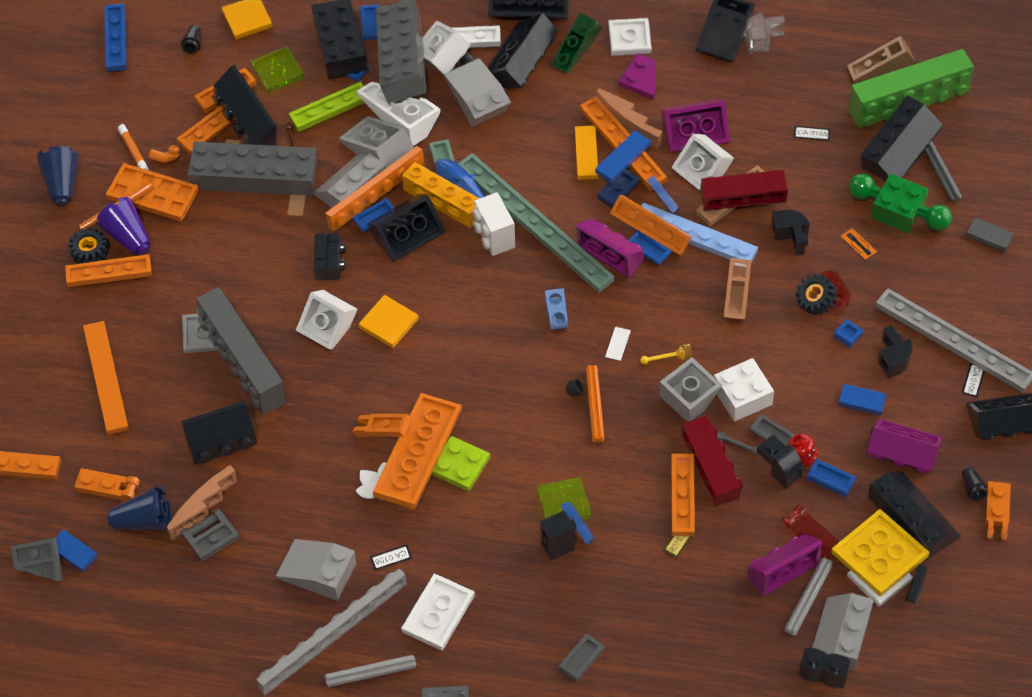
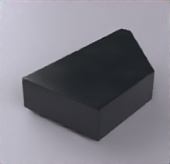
(917, 584)

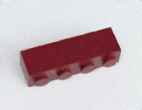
(743, 190)
(711, 460)

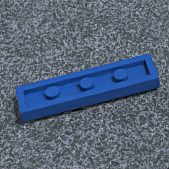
(115, 37)

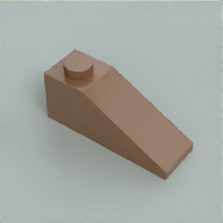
(881, 61)

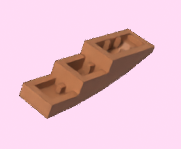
(630, 120)
(203, 499)

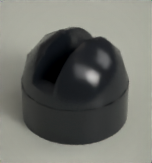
(574, 388)

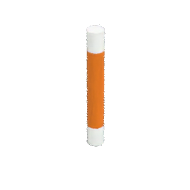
(132, 147)

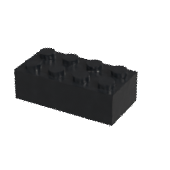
(339, 38)

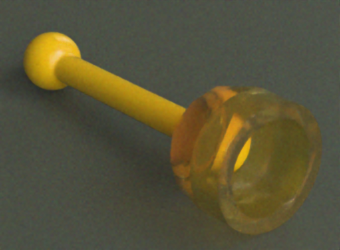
(683, 352)

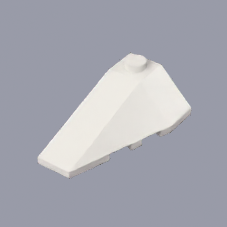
(410, 113)

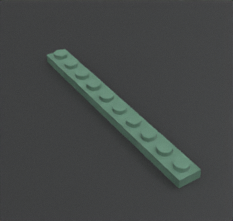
(539, 225)

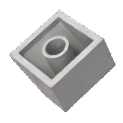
(689, 389)

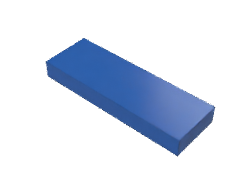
(623, 156)

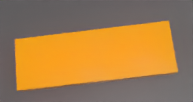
(586, 152)

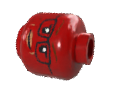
(805, 448)

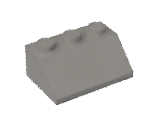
(349, 179)
(844, 626)

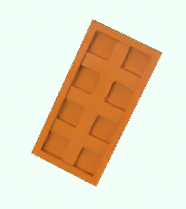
(168, 198)

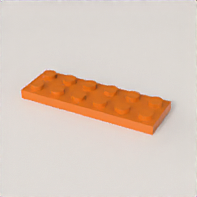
(417, 451)

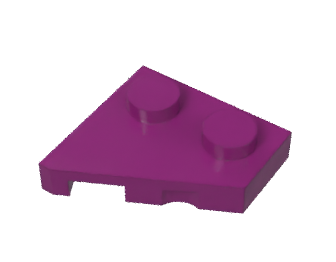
(640, 76)

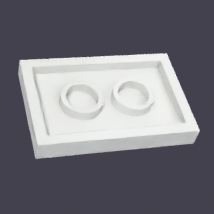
(438, 612)

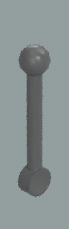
(722, 436)

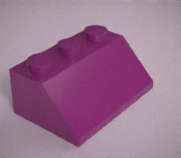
(695, 118)
(609, 247)
(904, 445)
(785, 563)

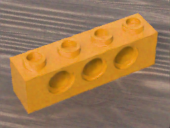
(442, 193)

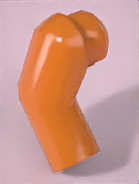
(171, 155)

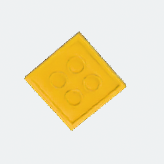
(880, 552)

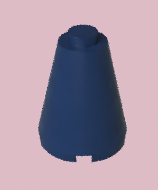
(58, 172)
(142, 512)

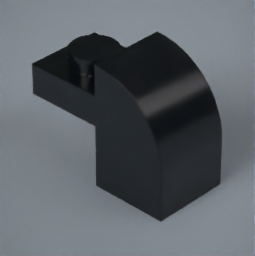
(791, 225)
(897, 355)
(784, 461)

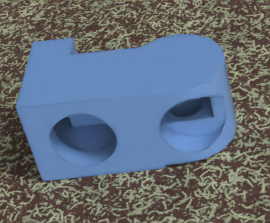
(556, 309)

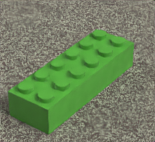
(925, 82)

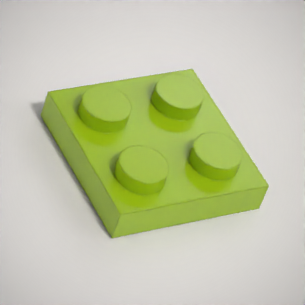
(460, 463)

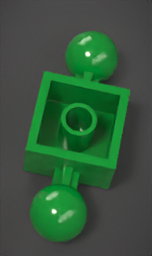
(900, 203)

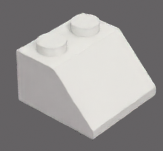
(443, 47)
(701, 160)
(326, 318)

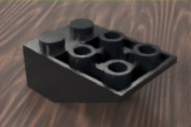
(725, 28)

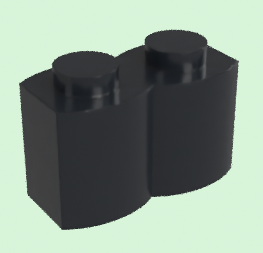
(829, 669)

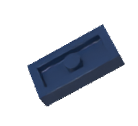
(620, 186)

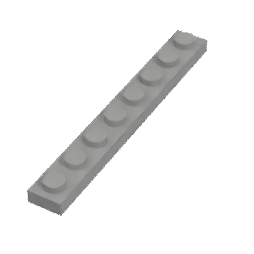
(955, 340)
(331, 632)

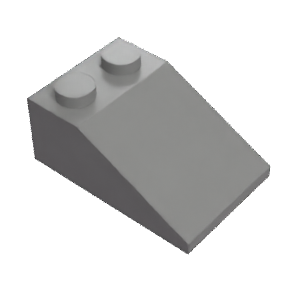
(477, 92)
(379, 138)
(318, 567)

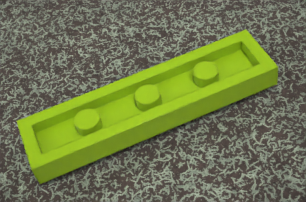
(326, 107)

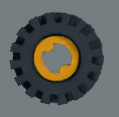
(92, 238)
(823, 300)

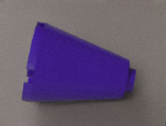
(124, 225)

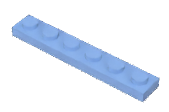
(708, 238)

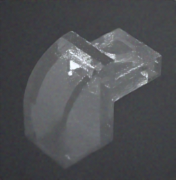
(761, 29)

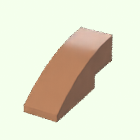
(737, 289)

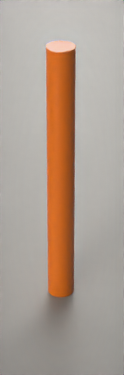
(133, 196)

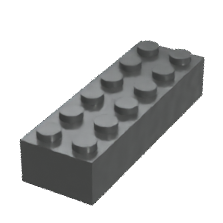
(400, 50)
(253, 168)
(240, 351)

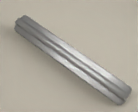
(808, 596)
(370, 670)

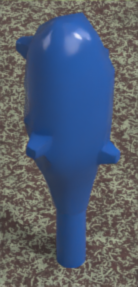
(457, 175)

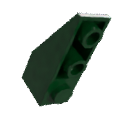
(576, 43)

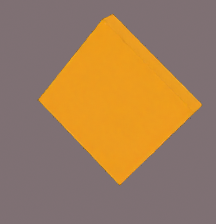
(246, 18)
(388, 321)

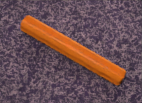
(595, 403)

